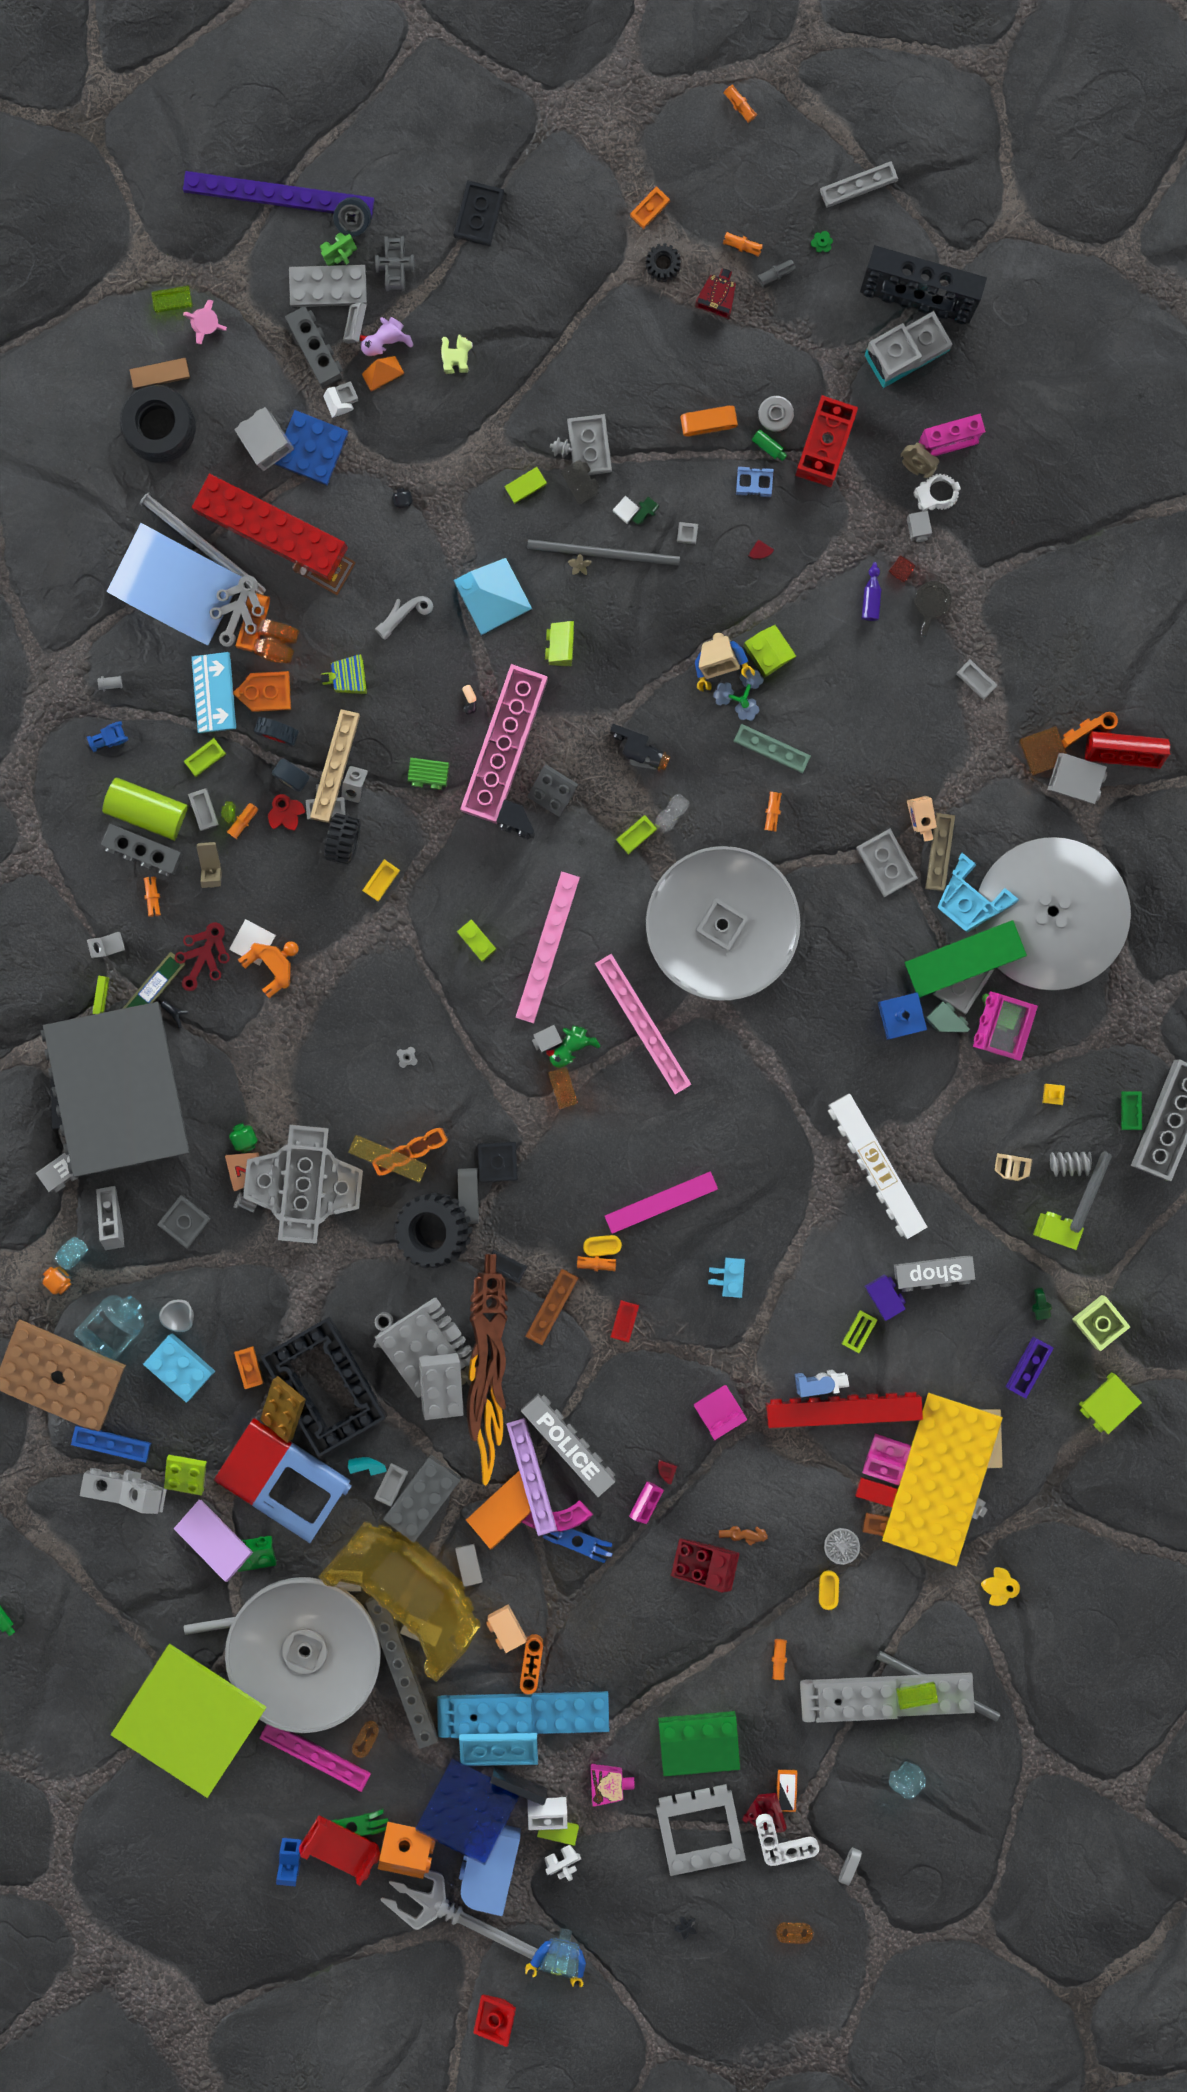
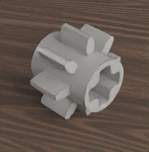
(979, 1509)

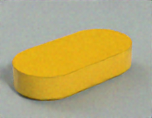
(602, 1245)
(828, 1590)

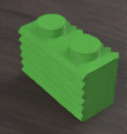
(428, 773)

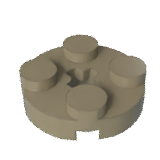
(919, 460)

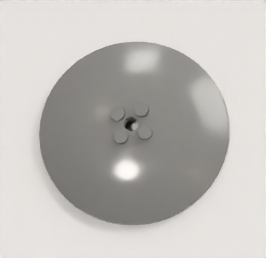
(730, 887)
(1090, 903)

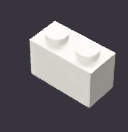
(549, 1816)

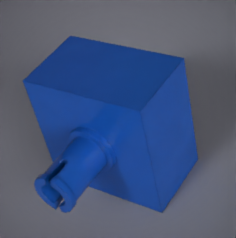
(902, 1016)

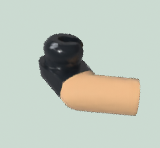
(471, 698)

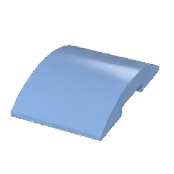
(172, 584)

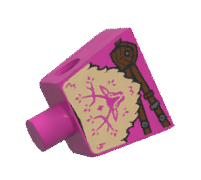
(608, 1784)

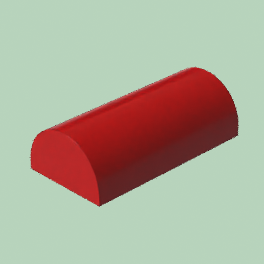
(1127, 749)

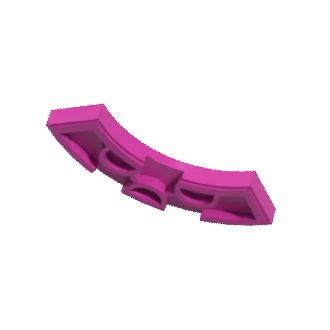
(566, 1518)

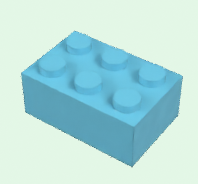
(179, 1367)

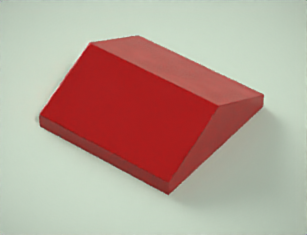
(494, 2019)

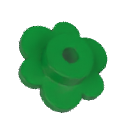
(822, 246)

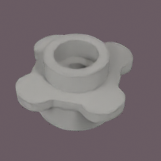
(408, 1052)

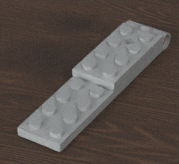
(877, 1697)

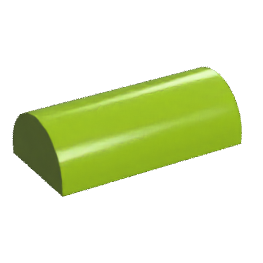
(144, 808)

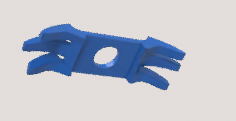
(586, 1548)

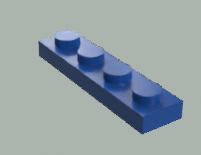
(111, 1444)

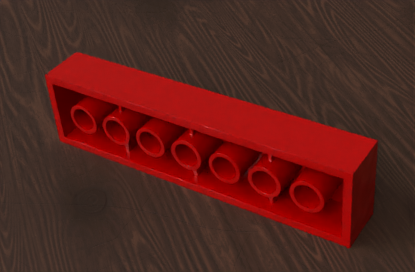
(269, 527)

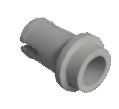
(109, 683)

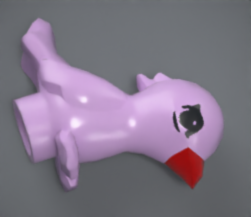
(387, 334)

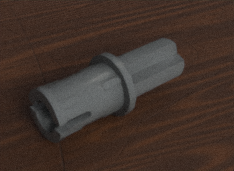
(776, 272)

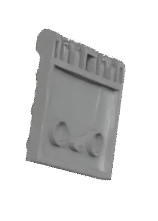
(421, 1336)

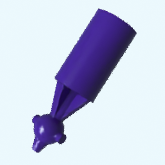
(872, 596)

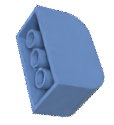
(487, 1885)

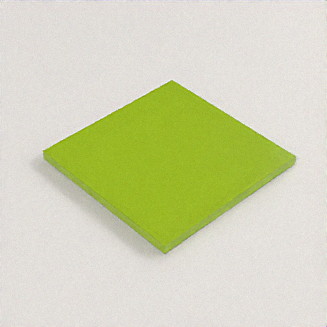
(188, 1720)

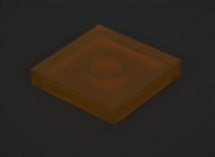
(1042, 750)

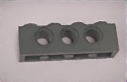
(297, 321)
(115, 835)

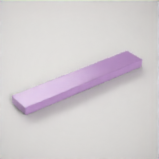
(531, 1477)

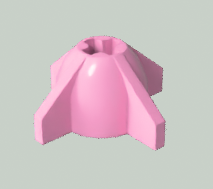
(204, 321)

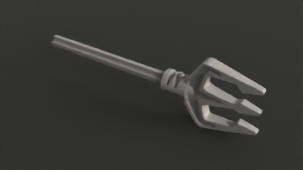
(437, 1905)

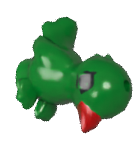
(573, 1041)

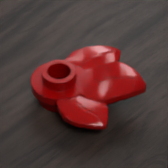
(287, 814)

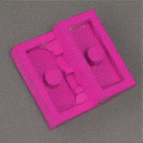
(886, 1459)

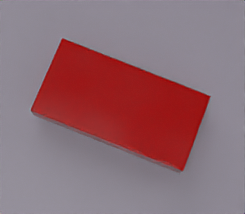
(624, 1321)
(876, 1492)

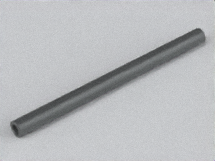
(908, 1670)

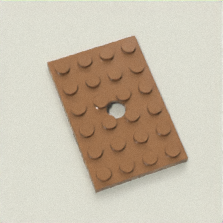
(88, 1376)

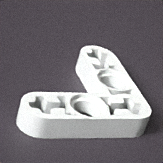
(780, 1849)

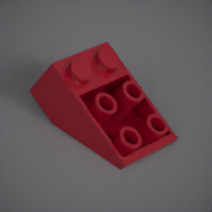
(705, 1565)

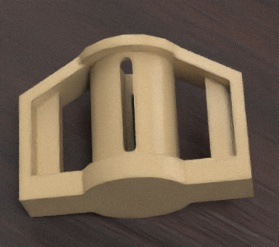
(1010, 1160)

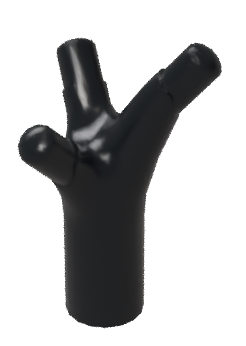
(174, 1012)

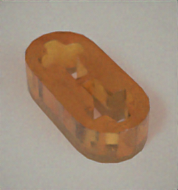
(369, 1741)
(793, 1929)

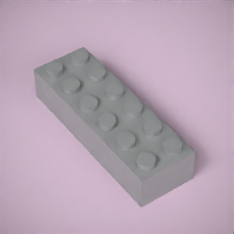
(1167, 1128)

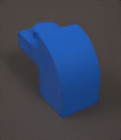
(288, 1862)

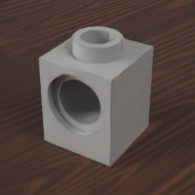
(919, 526)
(546, 1039)

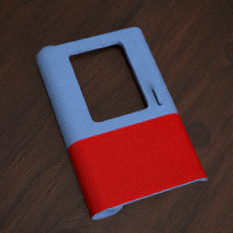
(258, 1464)

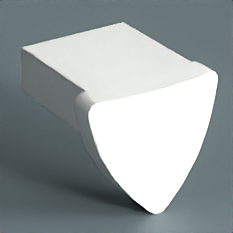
(334, 404)

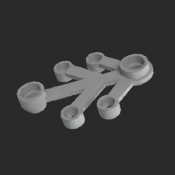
(239, 608)

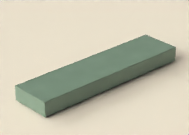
(772, 748)

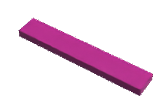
(661, 1202)
(316, 1756)

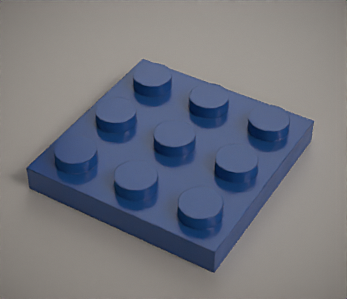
(315, 447)

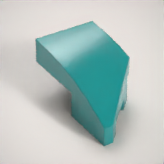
(364, 1463)

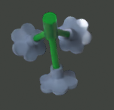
(746, 708)

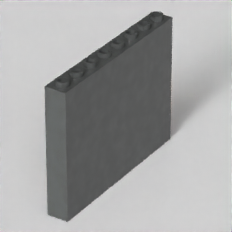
(115, 1089)

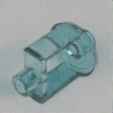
(123, 1314)

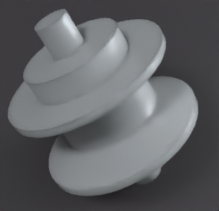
(561, 447)

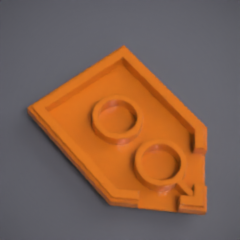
(265, 691)

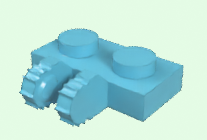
(733, 1277)

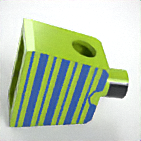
(347, 675)

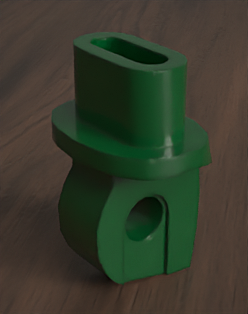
(648, 507)
(1041, 1308)

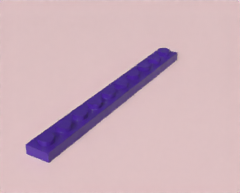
(267, 192)

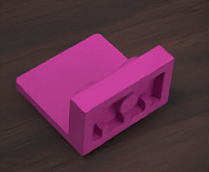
(720, 1412)

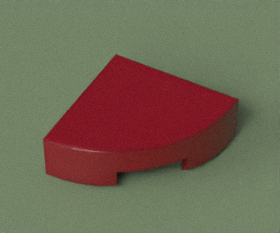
(760, 550)
(667, 1471)

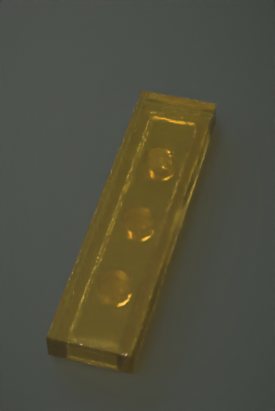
(387, 1158)

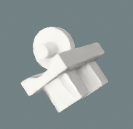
(554, 1866)

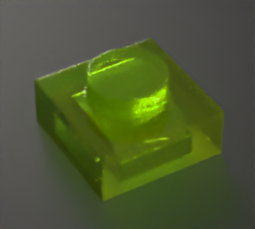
(228, 812)

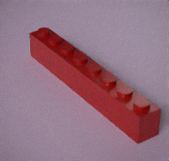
(844, 1411)

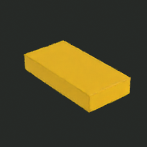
(381, 880)

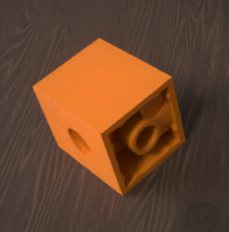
(414, 1861)

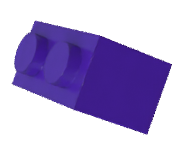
(885, 1297)

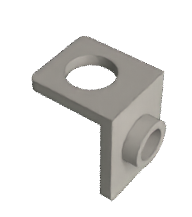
(354, 781)
(107, 945)

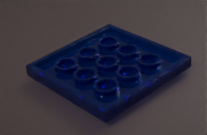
(467, 1812)

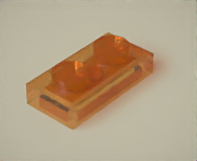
(563, 1087)

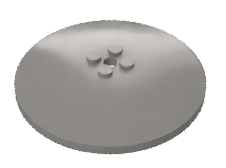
(296, 1688)

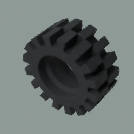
(663, 274)

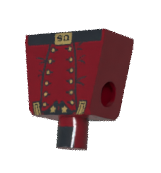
(717, 294)

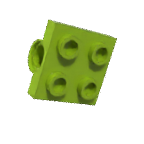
(185, 1475)

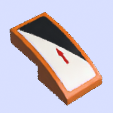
(787, 1789)

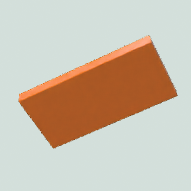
(501, 1512)

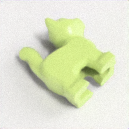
(455, 356)

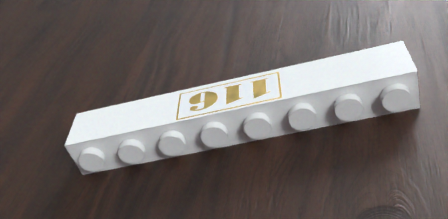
(877, 1166)

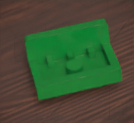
(262, 1554)

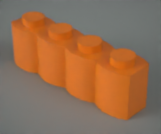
(418, 1147)

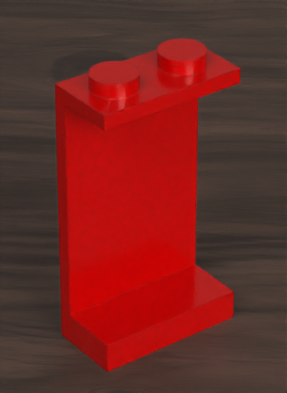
(340, 1848)

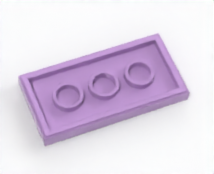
(213, 1540)

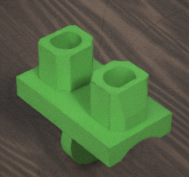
(338, 251)

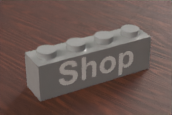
(934, 1272)

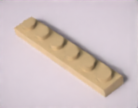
(335, 766)

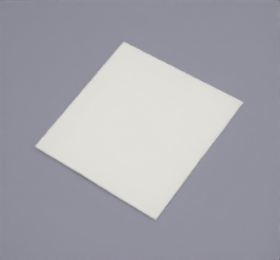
(248, 935)

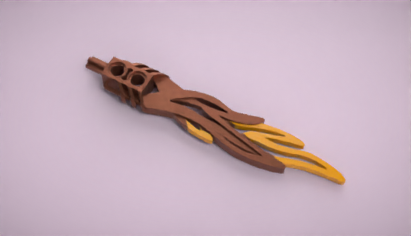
(490, 1376)

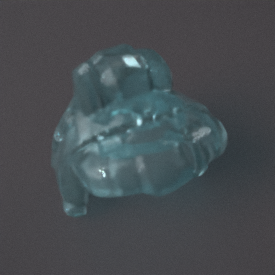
(907, 1780)

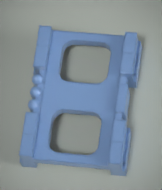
(754, 488)

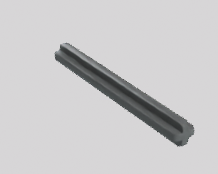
(1090, 1192)

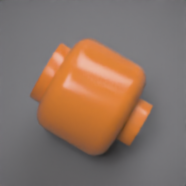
(56, 1280)

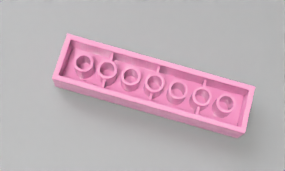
(504, 743)

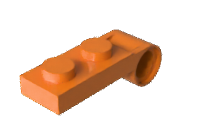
(246, 641)
(1087, 726)

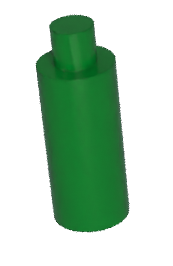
(769, 445)
(6, 1623)

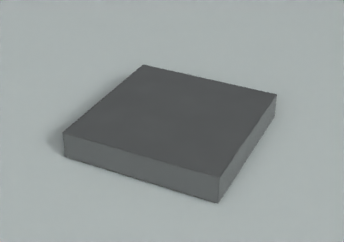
(184, 1221)

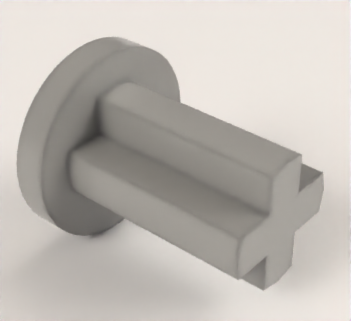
(241, 1202)

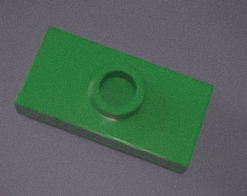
(1131, 1110)

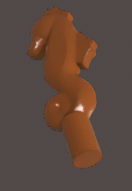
(749, 1535)

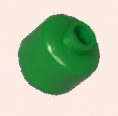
(243, 1138)

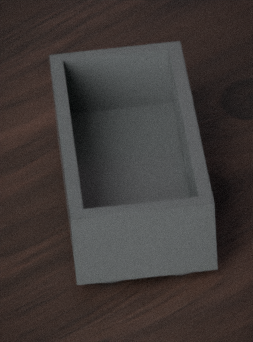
(422, 1498)

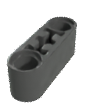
(469, 1193)

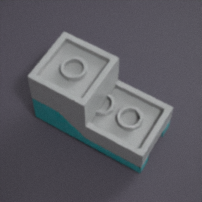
(907, 348)

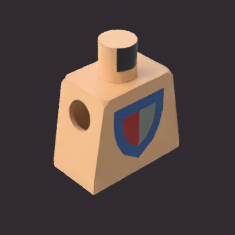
(921, 808)

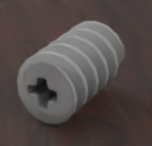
(1070, 1163)

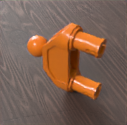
(276, 962)

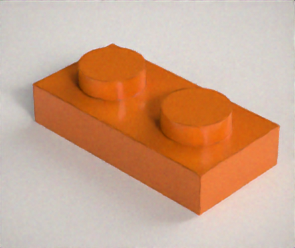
(650, 207)
(249, 1367)

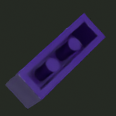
(1029, 1367)

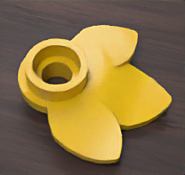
(998, 1587)

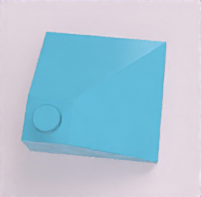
(492, 595)

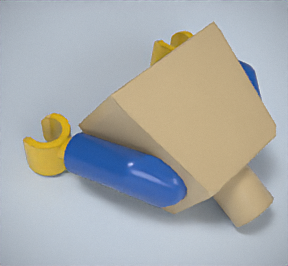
(718, 658)

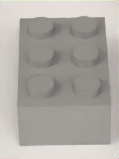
(441, 1386)

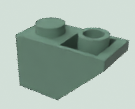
(945, 1020)

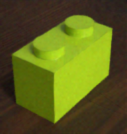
(476, 940)

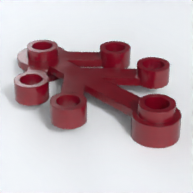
(204, 953)

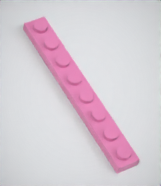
(547, 947)
(643, 1024)

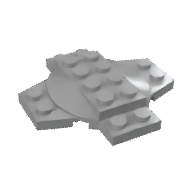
(302, 1184)

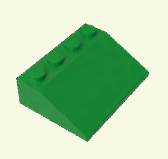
(699, 1743)

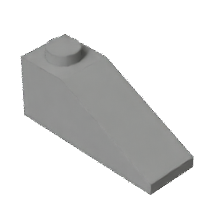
(109, 1218)

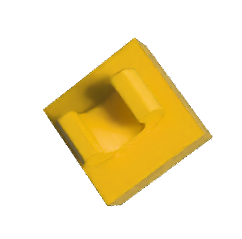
(1053, 1094)

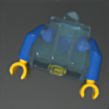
(559, 1958)

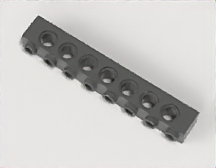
(403, 1674)

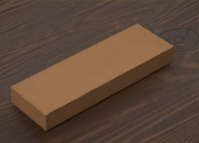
(160, 373)

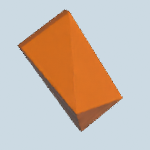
(382, 372)

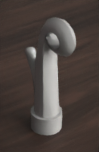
(398, 614)

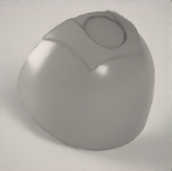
(177, 1316)

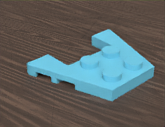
(965, 904)

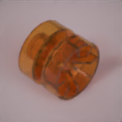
(273, 647)

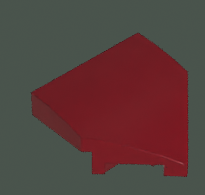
(768, 1805)

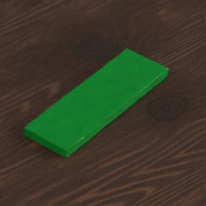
(966, 958)

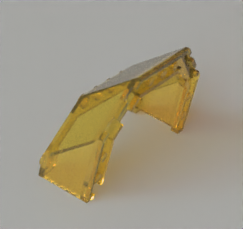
(412, 1588)

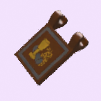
(338, 579)

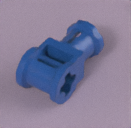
(108, 737)

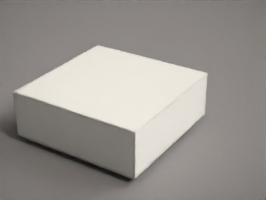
(626, 509)

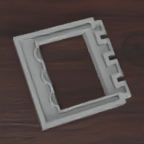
(703, 1858)

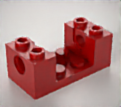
(822, 459)

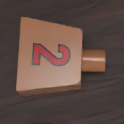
(237, 1168)

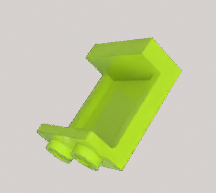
(1110, 1404)

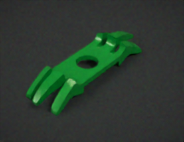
(363, 1824)

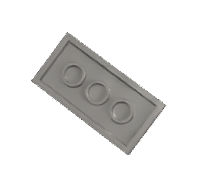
(327, 285)

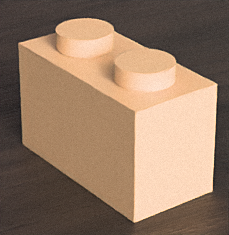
(506, 1628)

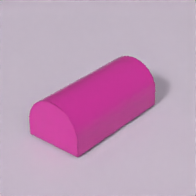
(646, 1503)

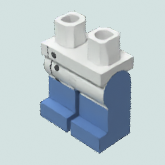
(821, 1383)

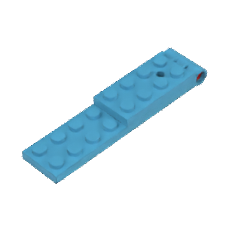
(523, 1713)

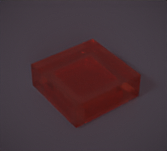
(902, 568)

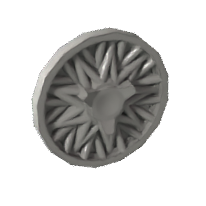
(776, 413)
(841, 1546)

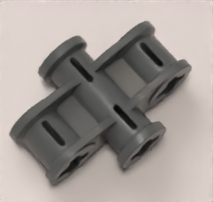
(394, 263)

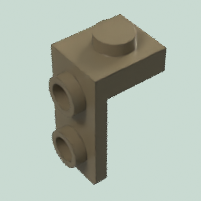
(210, 865)

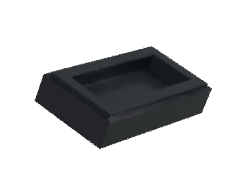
(509, 1267)

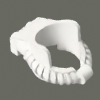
(925, 499)

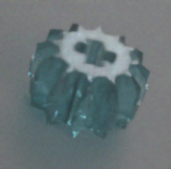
(71, 1253)

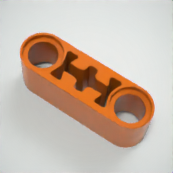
(709, 420)
(536, 1668)

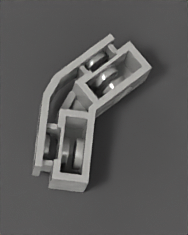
(124, 1489)

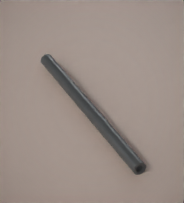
(603, 552)

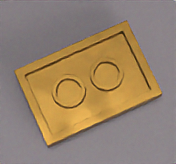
(282, 1409)

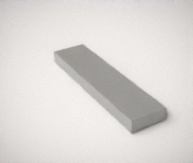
(859, 184)

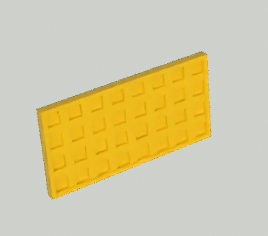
(942, 1479)

